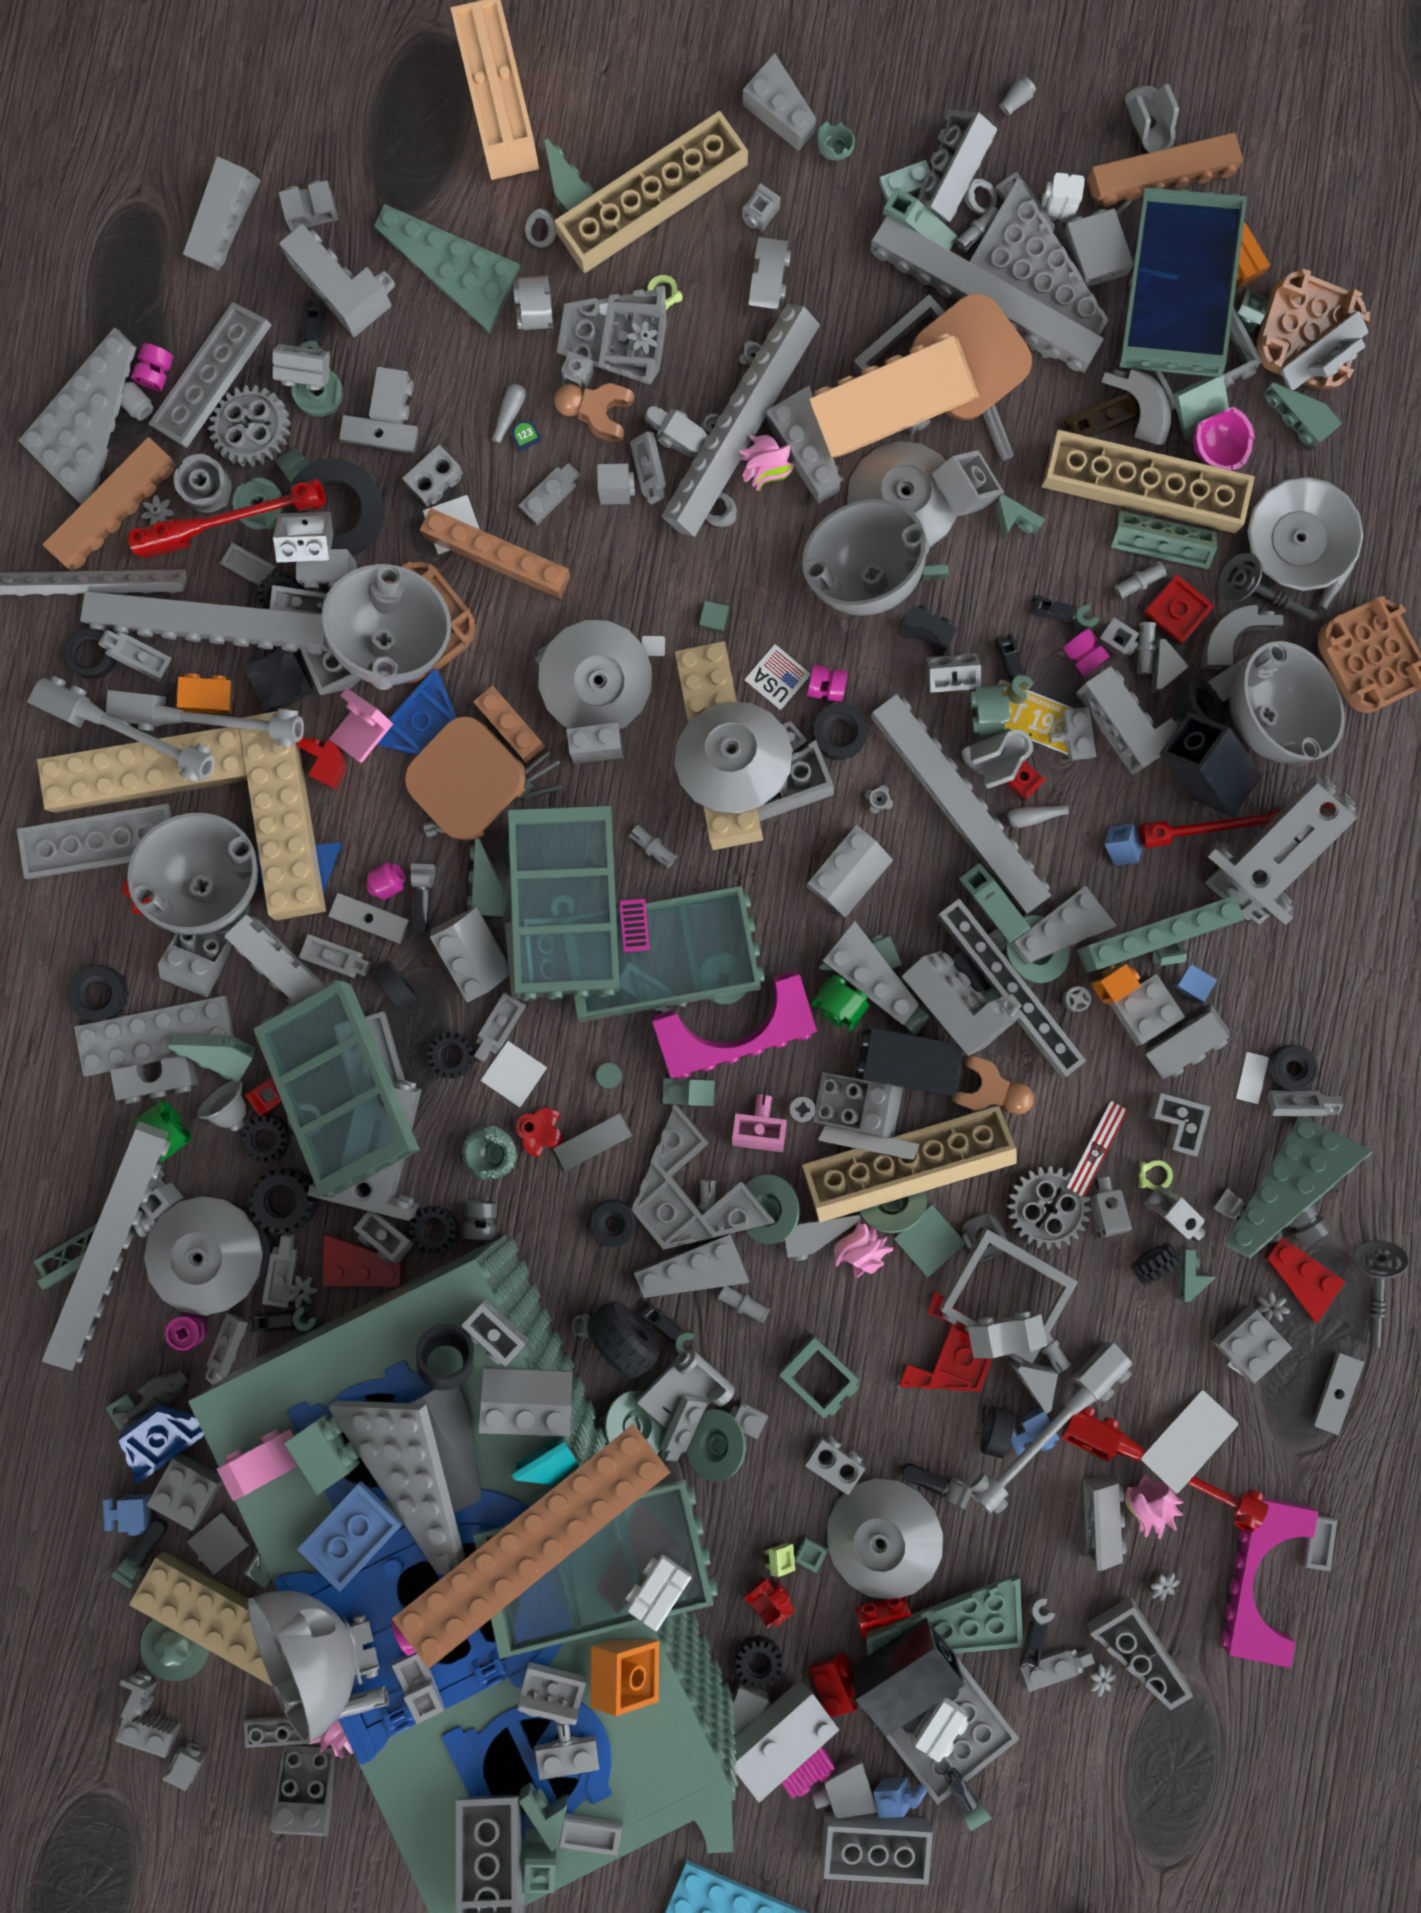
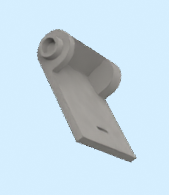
(685, 1376)

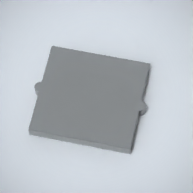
(218, 1543)

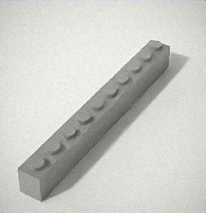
(959, 278)
(740, 419)
(204, 621)
(960, 805)
(105, 1246)

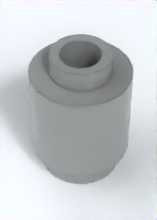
(135, 401)

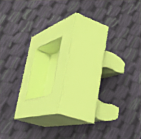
(781, 1559)

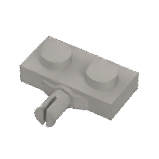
(1076, 734)
(566, 1755)

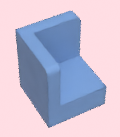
(1123, 844)
(1195, 984)

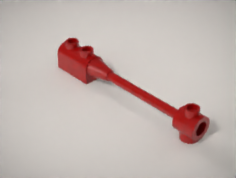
(175, 533)
(1160, 833)
(1105, 1440)

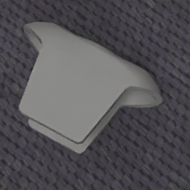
(1160, 105)
(997, 767)

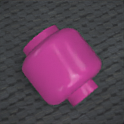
(385, 881)

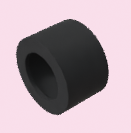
(444, 1336)

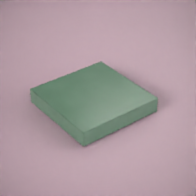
(1200, 402)
(930, 1241)

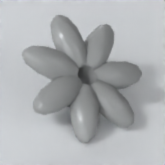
(642, 337)
(160, 513)
(304, 1292)
(1272, 1307)
(1163, 1586)
(1102, 1678)

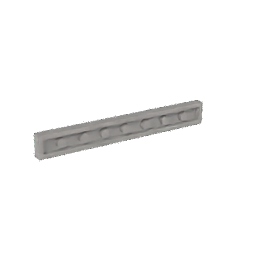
(92, 581)

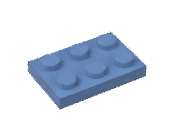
(350, 1536)

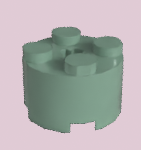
(991, 710)

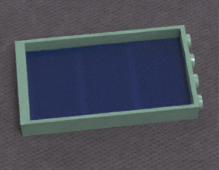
(1183, 282)

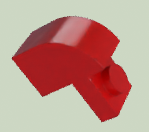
(329, 764)

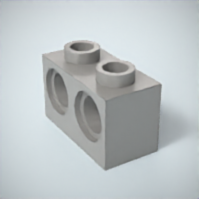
(428, 472)
(953, 672)
(830, 1469)

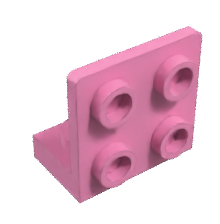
(361, 727)

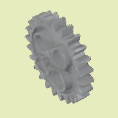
(249, 426)
(1028, 1194)

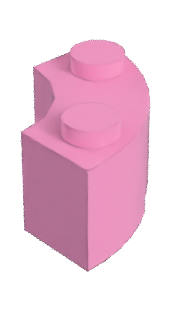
(257, 1466)

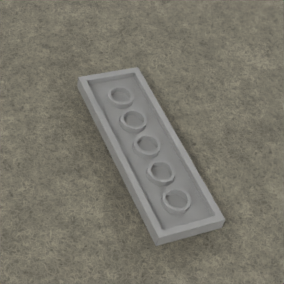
(209, 374)
(86, 841)
(146, 1035)

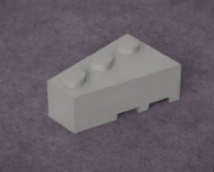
(779, 104)
(1188, 1043)

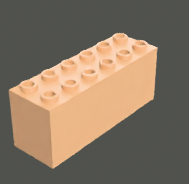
(495, 88)
(894, 395)

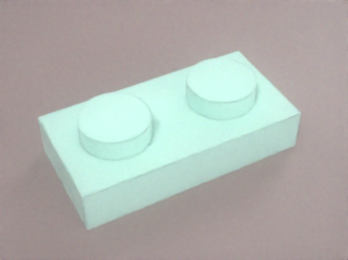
(907, 179)

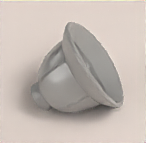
(225, 1106)

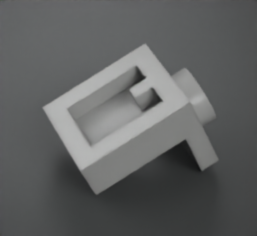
(750, 1418)

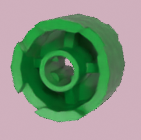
(840, 1003)
(166, 1118)

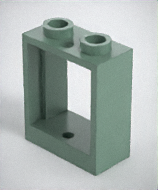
(800, 1358)

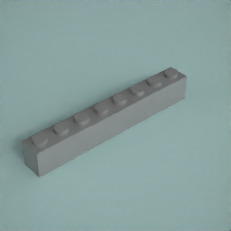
(1006, 981)

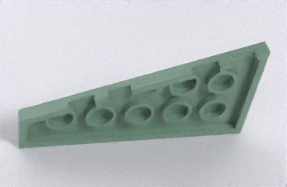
(459, 268)
(1298, 1177)
(970, 1622)

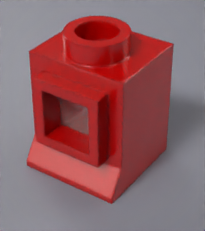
(265, 1097)

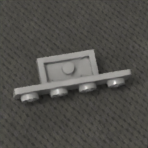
(1328, 352)

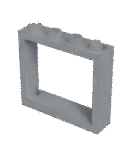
(925, 308)
(1245, 350)
(970, 1263)

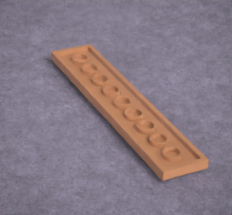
(530, 1546)

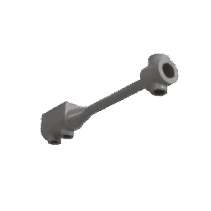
(75, 708)
(152, 711)
(1093, 1383)

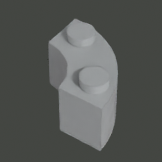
(768, 273)
(1007, 1335)

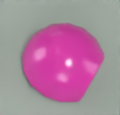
(1224, 439)

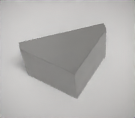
(1166, 665)

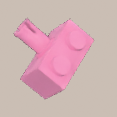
(759, 1130)

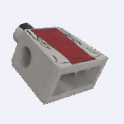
(1175, 1213)

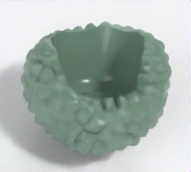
(489, 1153)

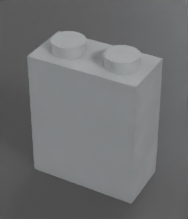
(1098, 247)
(595, 743)

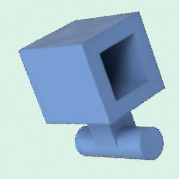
(1032, 1425)
(131, 1513)
(895, 1797)

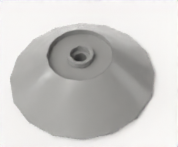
(909, 467)
(1324, 520)
(579, 656)
(737, 779)
(228, 1251)
(904, 1522)

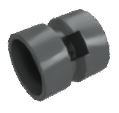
(479, 1211)
(1309, 1226)

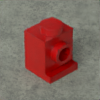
(1026, 788)

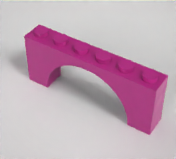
(787, 1020)
(1245, 1630)

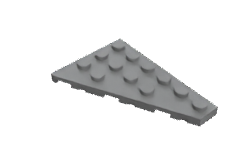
(1031, 259)
(77, 423)
(405, 1462)

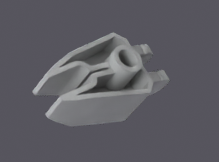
(676, 430)

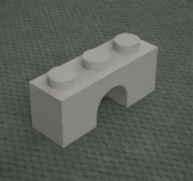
(131, 1082)

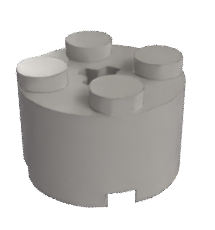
(534, 302)
(191, 487)

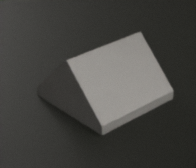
(328, 672)
(1039, 1381)

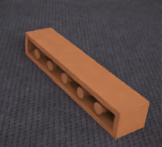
(1165, 169)
(110, 505)
(495, 553)

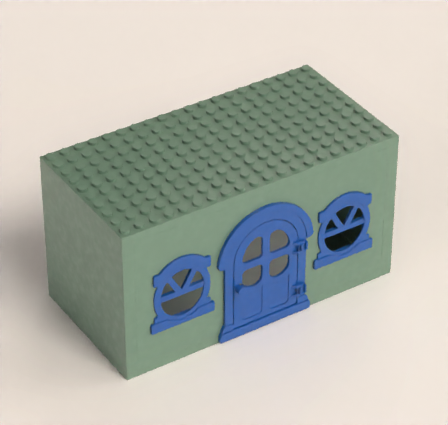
(654, 1762)

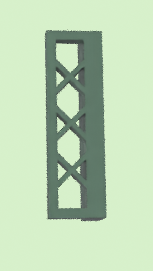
(1164, 542)
(73, 1264)

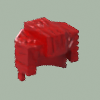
(770, 1601)

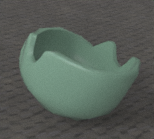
(835, 141)

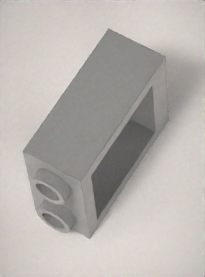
(315, 534)

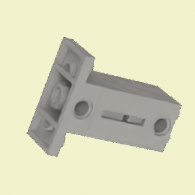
(1287, 844)
(385, 1183)

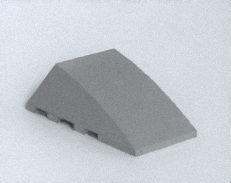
(601, 329)

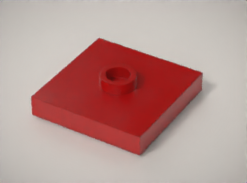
(1178, 609)

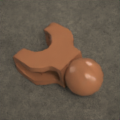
(593, 406)
(1015, 1097)

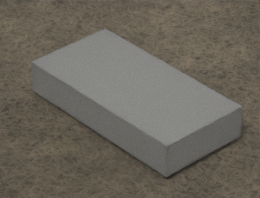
(246, 564)
(1319, 1550)
(590, 1834)

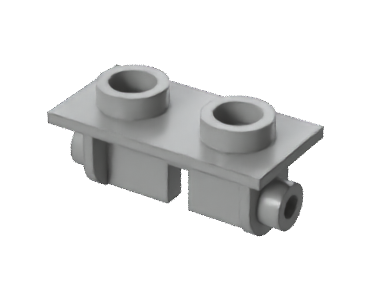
(365, 1658)

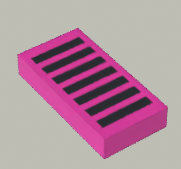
(634, 925)

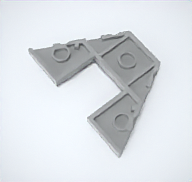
(670, 1212)

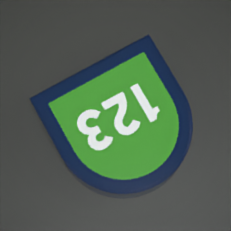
(525, 435)

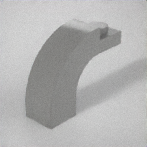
(1153, 403)
(1218, 646)

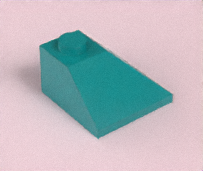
(547, 1464)

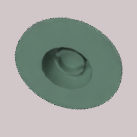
(1043, 969)
(780, 1202)
(896, 1214)
(625, 1412)
(717, 1446)
(170, 1653)

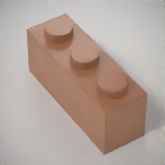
(509, 724)

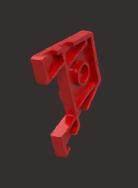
(955, 1364)

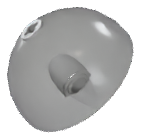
(866, 556)
(409, 624)
(1287, 705)
(182, 860)
(305, 1657)

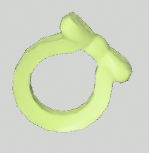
(676, 295)
(1143, 1182)

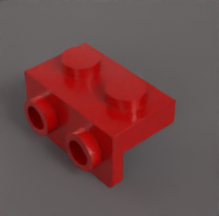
(881, 1613)
(834, 1685)

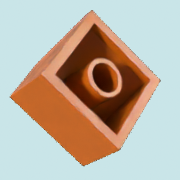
(624, 1675)

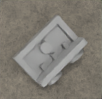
(551, 1693)
(141, 1696)

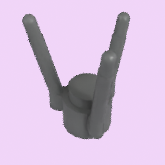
(527, 794)

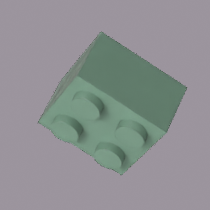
(323, 1453)

